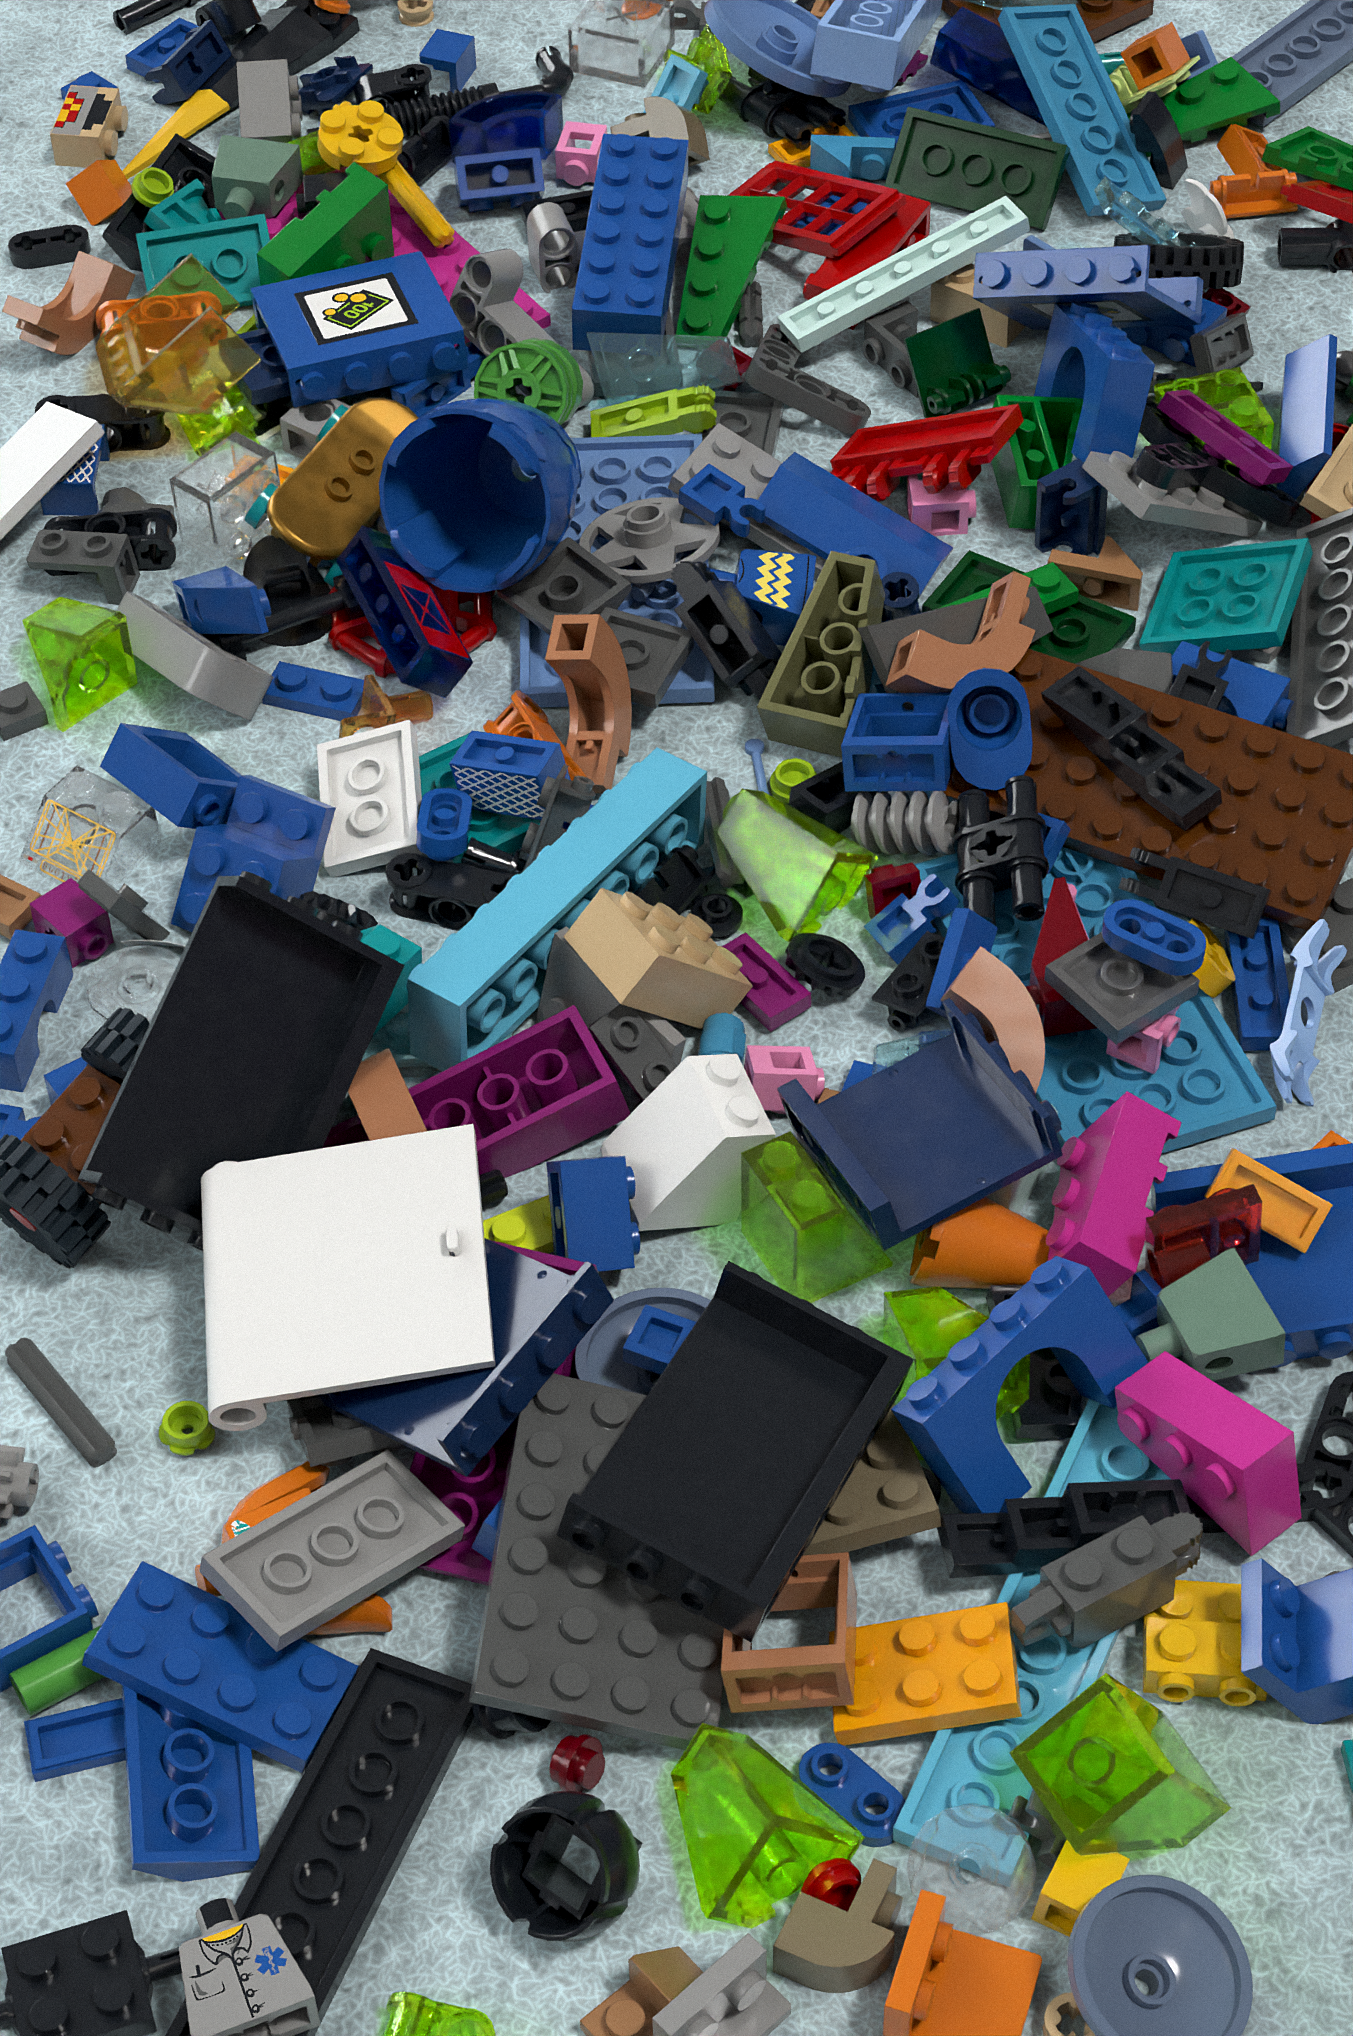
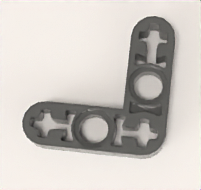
(775, 375)

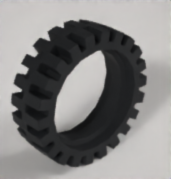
(1215, 260)

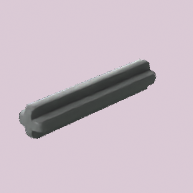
(716, 799)
(60, 1402)

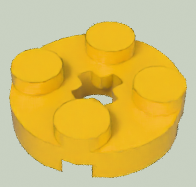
(343, 126)

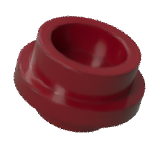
(577, 1763)

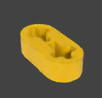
(1215, 970)

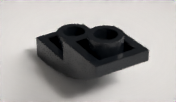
(1158, 134)

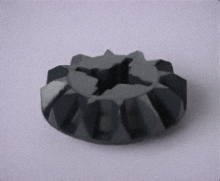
(334, 909)
(843, 968)

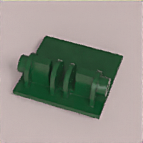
(954, 365)

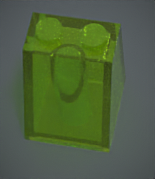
(803, 1222)
(1118, 1774)

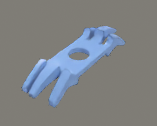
(1294, 1049)

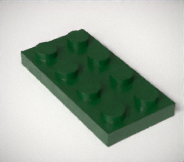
(975, 165)
(1079, 629)

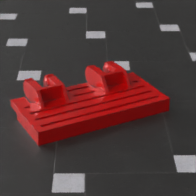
(939, 447)

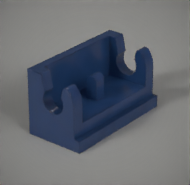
(190, 64)
(1070, 510)

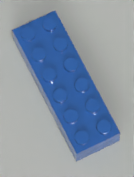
(631, 237)

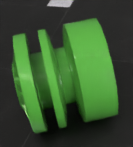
(538, 364)

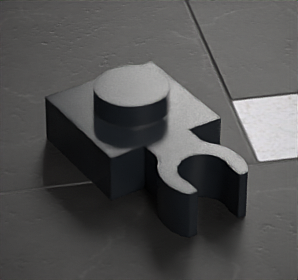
(1203, 683)

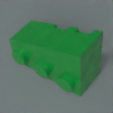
(340, 232)
(1033, 451)

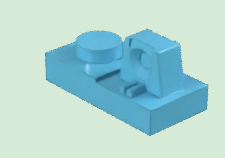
(681, 83)

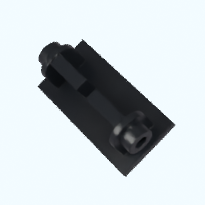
(427, 153)
(682, 880)
(910, 983)

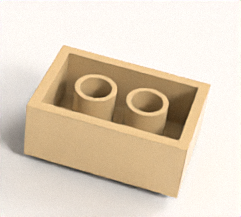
(657, 958)

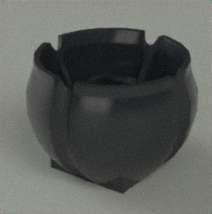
(545, 1892)

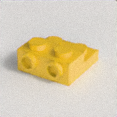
(1196, 1646)

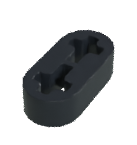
(48, 246)

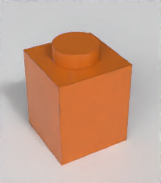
(1155, 56)

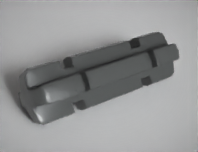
(751, 316)

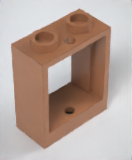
(799, 1674)

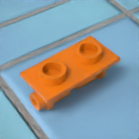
(1243, 200)

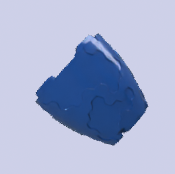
(463, 503)

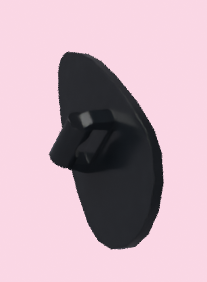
(287, 583)

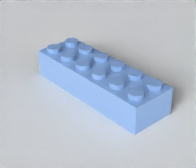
(871, 40)

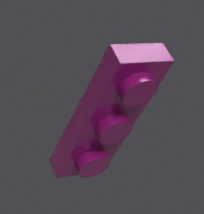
(1224, 438)

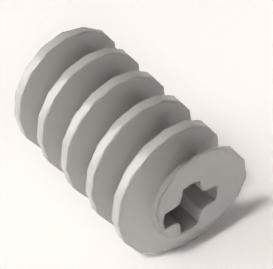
(904, 823)

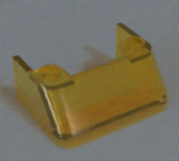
(176, 346)

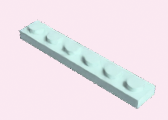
(903, 274)

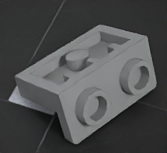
(727, 1998)

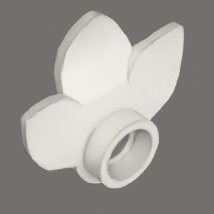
(1206, 212)

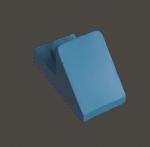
(852, 156)

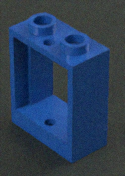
(917, 735)
(172, 774)
(22, 1557)

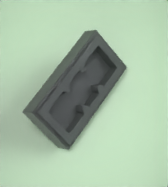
(1222, 344)
(124, 905)

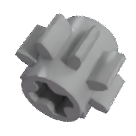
(17, 1481)

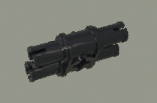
(781, 110)
(1002, 851)

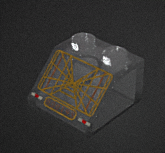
(89, 826)

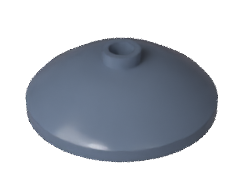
(601, 1349)
(1172, 1943)

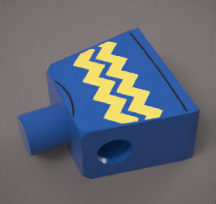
(774, 587)

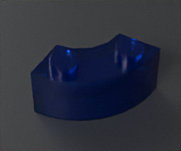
(508, 124)

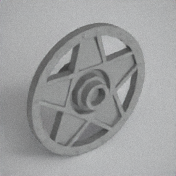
(650, 535)

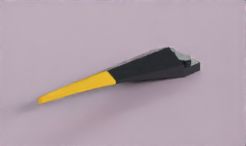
(291, 32)

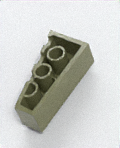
(825, 658)

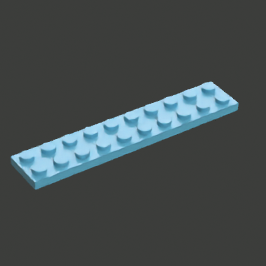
(975, 1760)

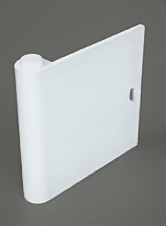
(343, 1271)

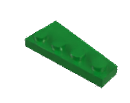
(1217, 99)
(1313, 155)
(724, 258)

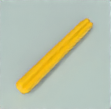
(415, 202)

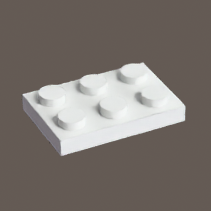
(375, 794)

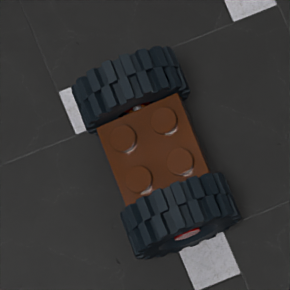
(42, 1169)

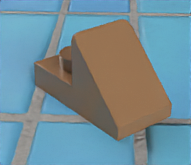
(1107, 579)
(652, 1984)

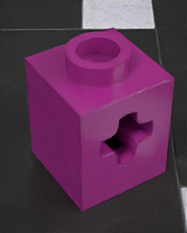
(77, 917)

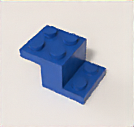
(266, 834)
(1299, 1640)

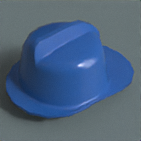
(989, 728)

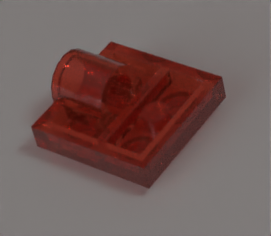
(1193, 1234)

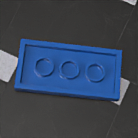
(217, 1668)

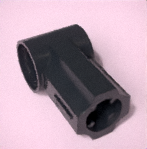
(1317, 246)

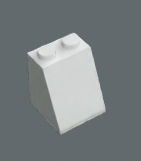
(690, 1144)

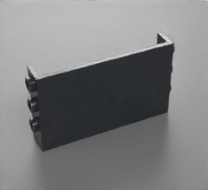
(240, 1051)
(738, 1452)

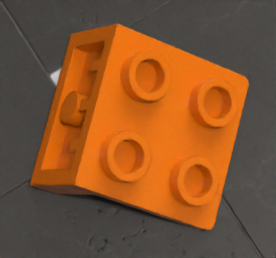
(957, 1980)

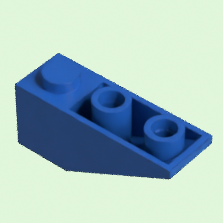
(222, 603)

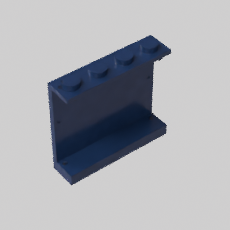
(927, 1132)
(461, 1415)

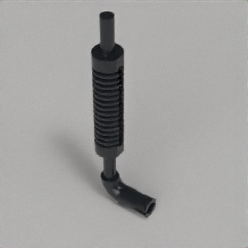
(416, 114)

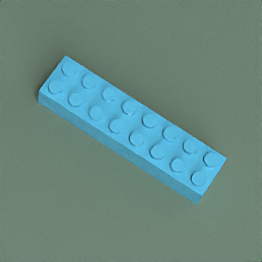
(497, 964)

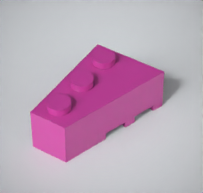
(1106, 1189)
(1220, 1447)

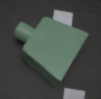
(254, 176)
(1216, 1321)

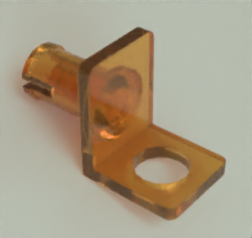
(386, 710)

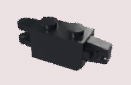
(725, 628)

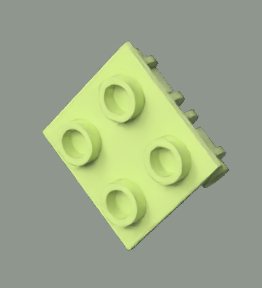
(1129, 93)

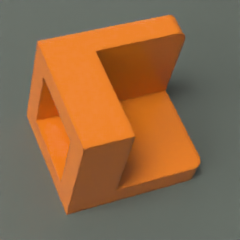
(100, 190)

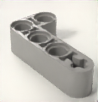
(557, 249)
(489, 314)
(192, 659)

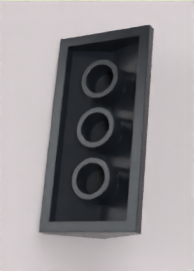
(183, 164)

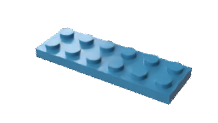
(1079, 103)

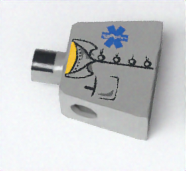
(243, 1978)

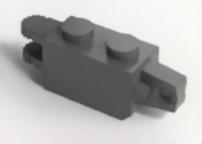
(1109, 1581)

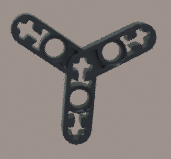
(1181, 462)
(1320, 1465)

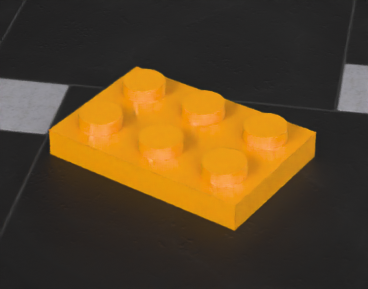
(931, 1675)

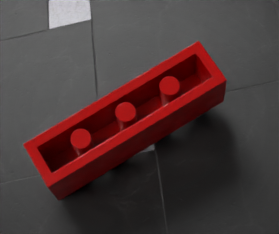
(893, 235)

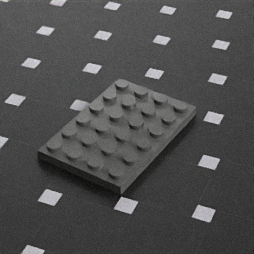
(567, 1629)

